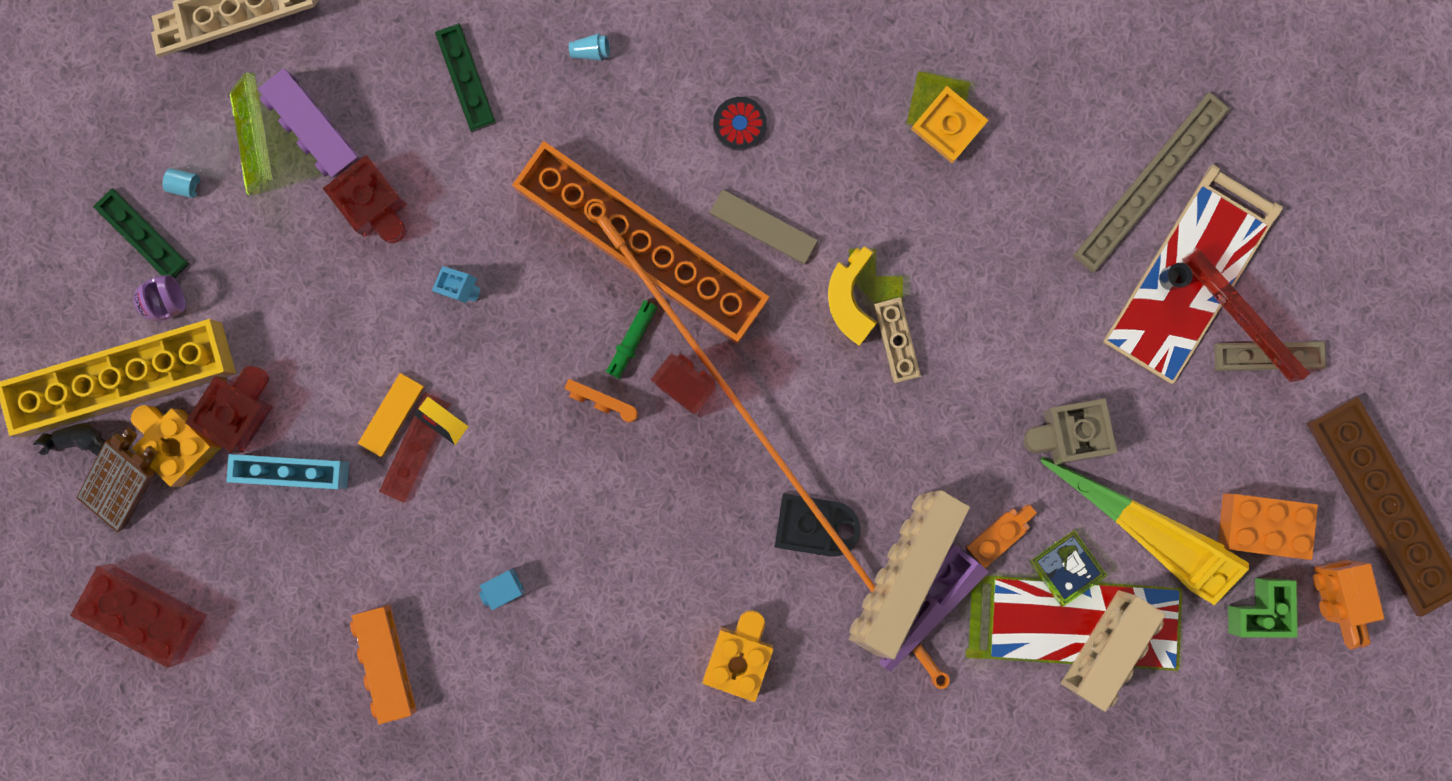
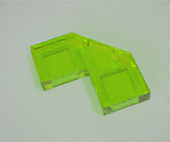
(878, 287)

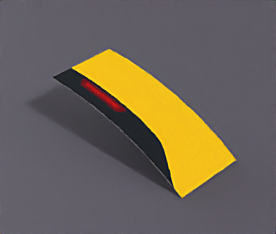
(441, 420)

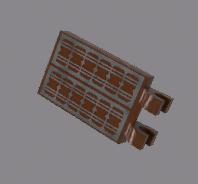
(117, 480)

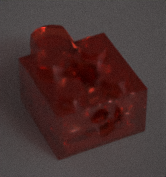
(368, 201)
(232, 410)

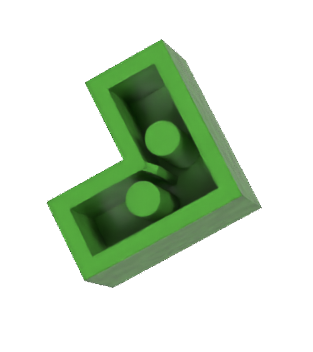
(1273, 611)

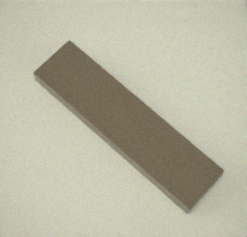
(763, 227)
(1250, 357)

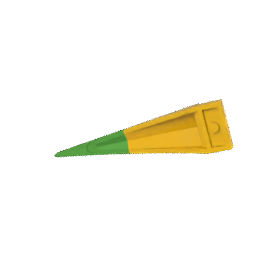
(1191, 556)

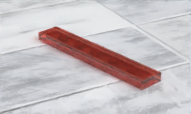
(1245, 316)

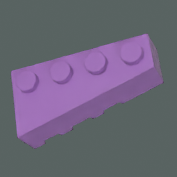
(308, 123)

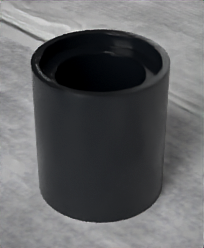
(1185, 276)

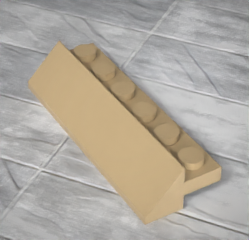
(205, 20)

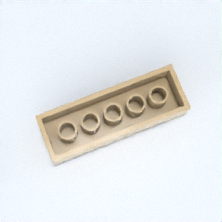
(908, 573)

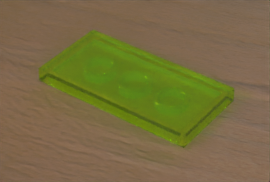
(250, 134)

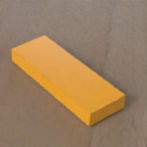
(391, 415)

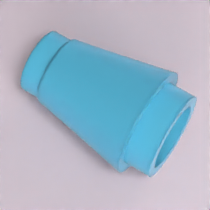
(591, 47)

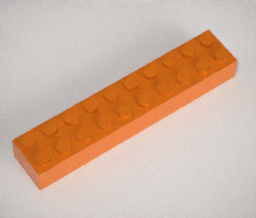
(667, 258)

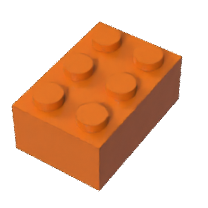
(1267, 526)

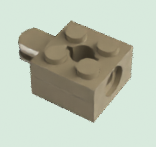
(1074, 433)

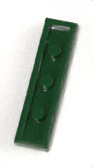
(465, 77)
(140, 234)

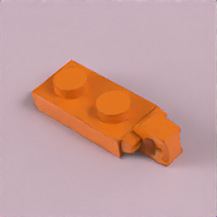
(1000, 535)

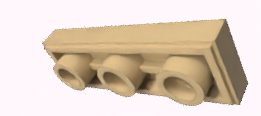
(900, 357)

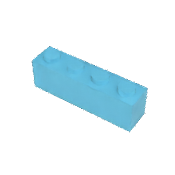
(287, 471)

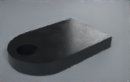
(802, 531)

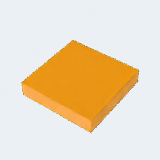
(949, 124)

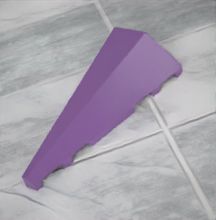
(952, 583)

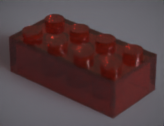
(138, 615)

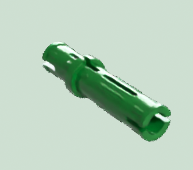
(631, 340)

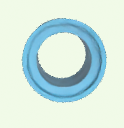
(180, 182)

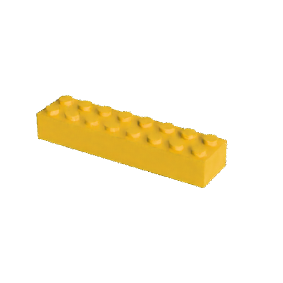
(115, 378)

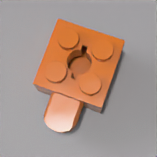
(1349, 599)

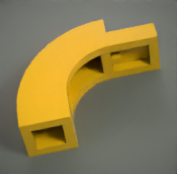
(841, 298)

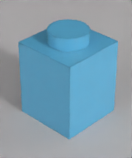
(501, 589)

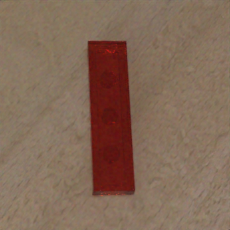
(410, 456)

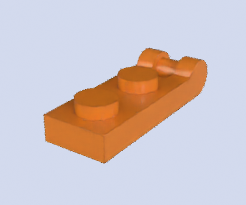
(603, 402)

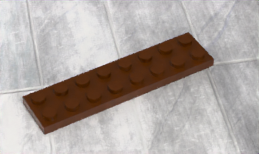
(1385, 504)

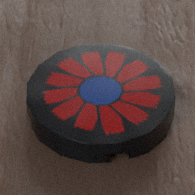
(739, 123)

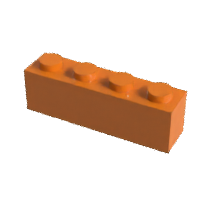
(383, 664)

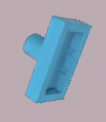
(456, 285)

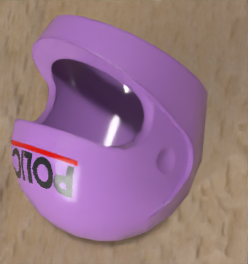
(159, 288)

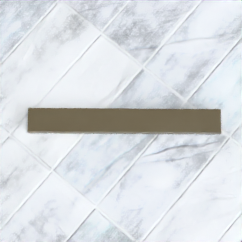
(1151, 182)

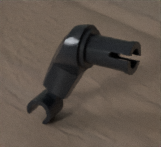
(77, 435)

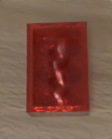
(684, 384)

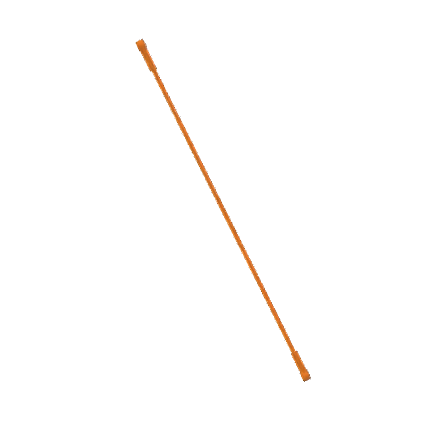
(619, 243)

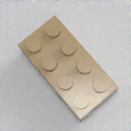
(1113, 650)

